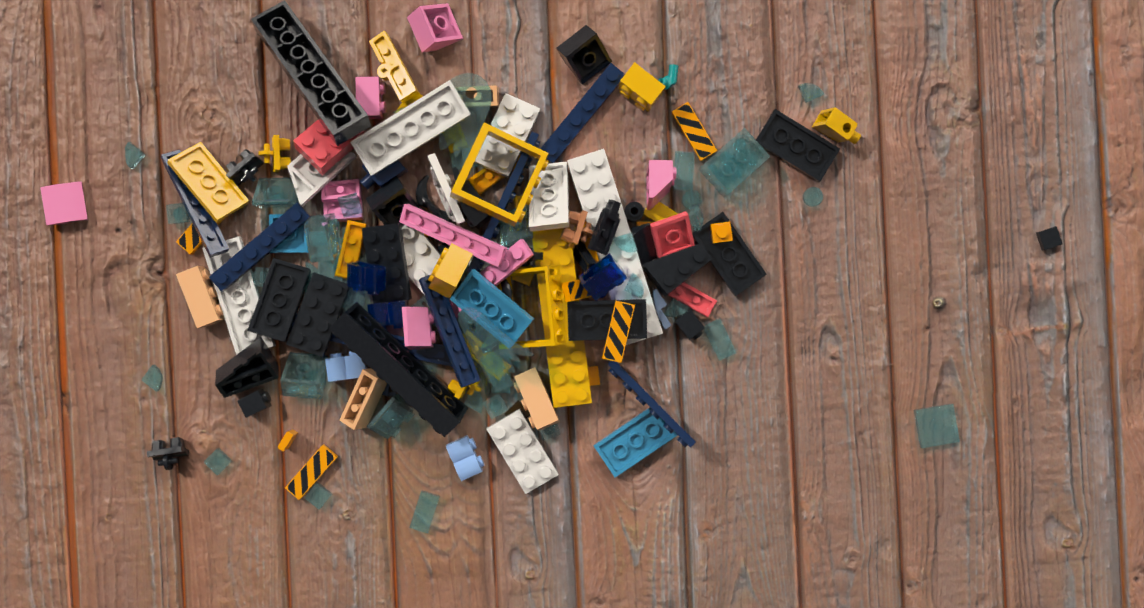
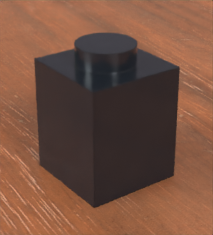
(689, 325)
(255, 403)

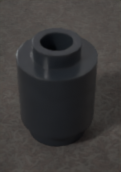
(629, 216)

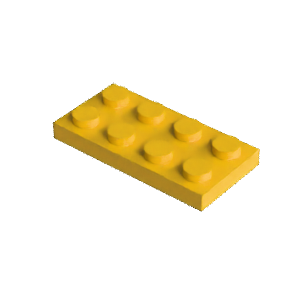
(208, 182)

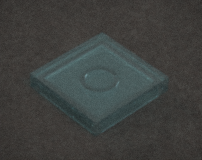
(510, 235)
(936, 425)

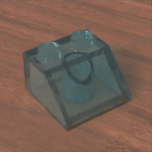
(304, 376)
(391, 417)

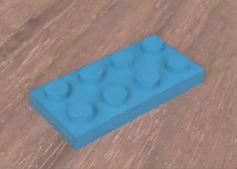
(493, 303)
(633, 442)

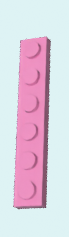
(451, 233)
(513, 259)

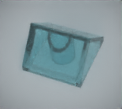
(274, 193)

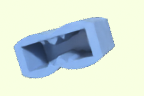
(344, 367)
(465, 458)

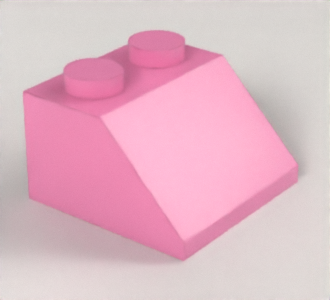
(434, 27)
(659, 179)
(418, 328)

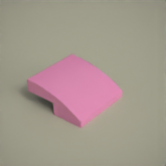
(337, 189)
(64, 203)

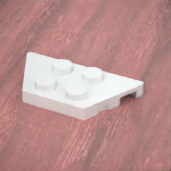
(309, 181)
(442, 185)

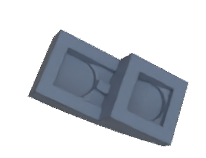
(659, 303)

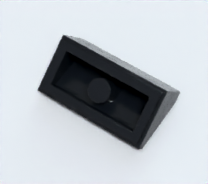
(644, 243)

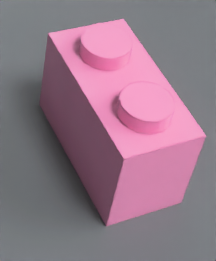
(369, 95)

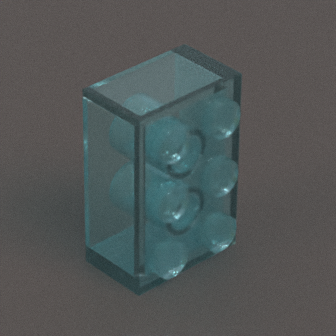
(734, 162)

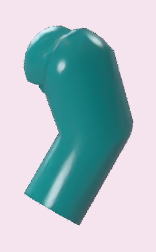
(671, 78)

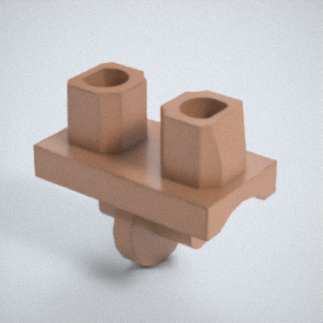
(573, 236)

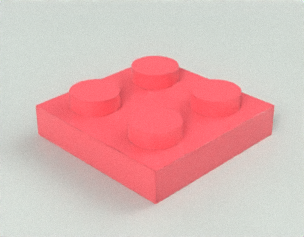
(672, 234)

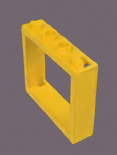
(484, 206)
(555, 305)

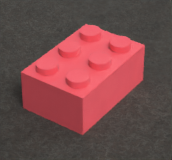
(320, 149)

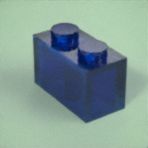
(602, 277)

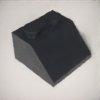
(584, 54)
(389, 201)

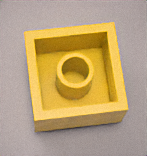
(641, 87)
(449, 270)

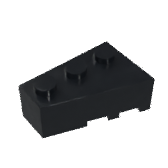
(676, 268)
(247, 369)

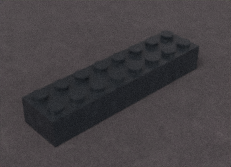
(311, 73)
(399, 369)

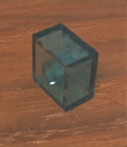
(323, 237)

